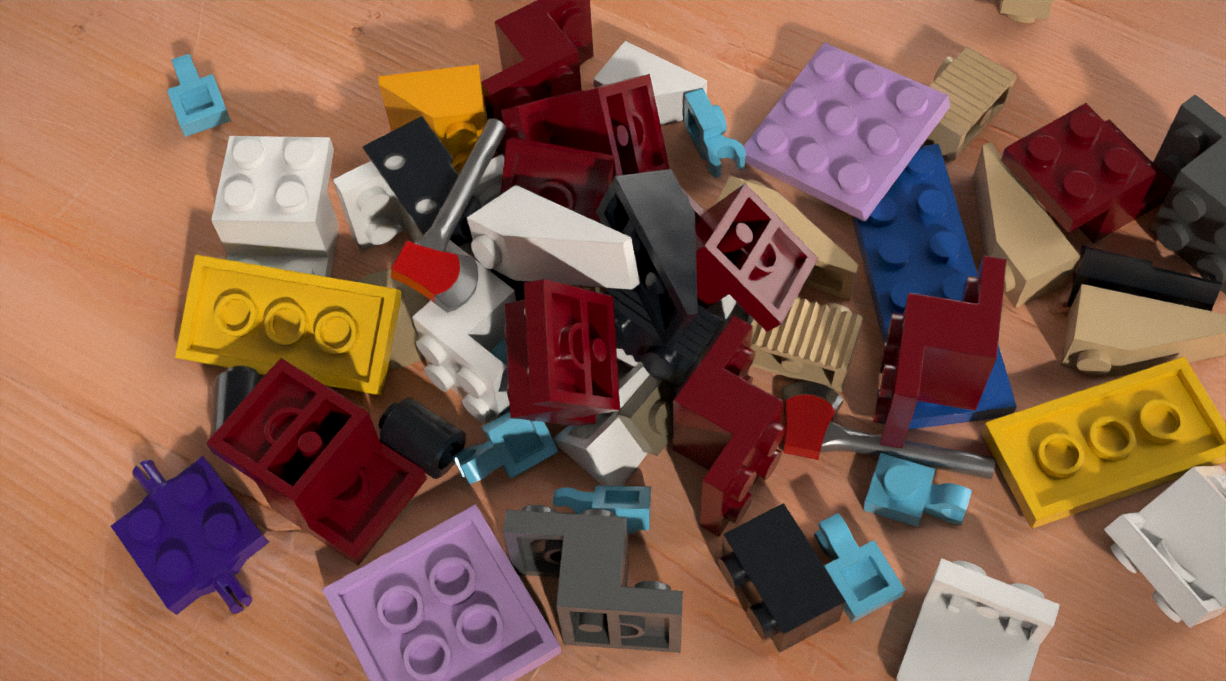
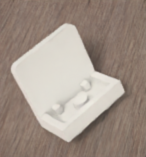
(976, 628)

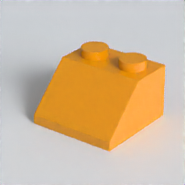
(446, 99)

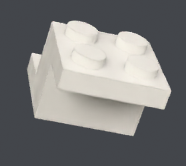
(276, 203)
(378, 215)
(461, 342)
(1180, 545)

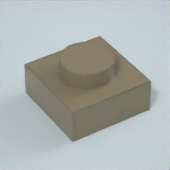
(650, 415)

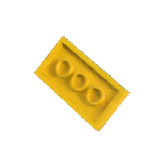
(315, 322)
(1107, 441)

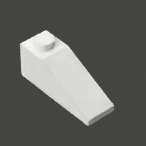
(543, 240)

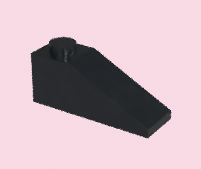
(663, 237)

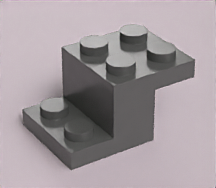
(1195, 207)
(592, 567)

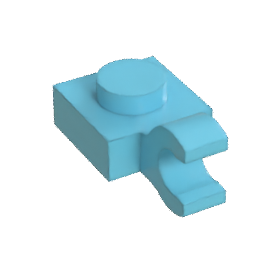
(196, 99)
(705, 127)
(510, 444)
(906, 490)
(623, 501)
(857, 571)

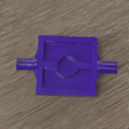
(190, 536)

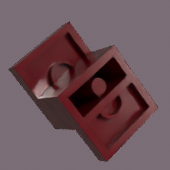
(539, 54)
(602, 119)
(1087, 173)
(749, 256)
(940, 351)
(561, 354)
(728, 427)
(318, 460)

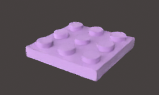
(845, 130)
(443, 609)

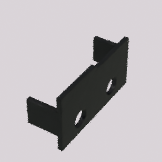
(423, 176)
(1140, 278)

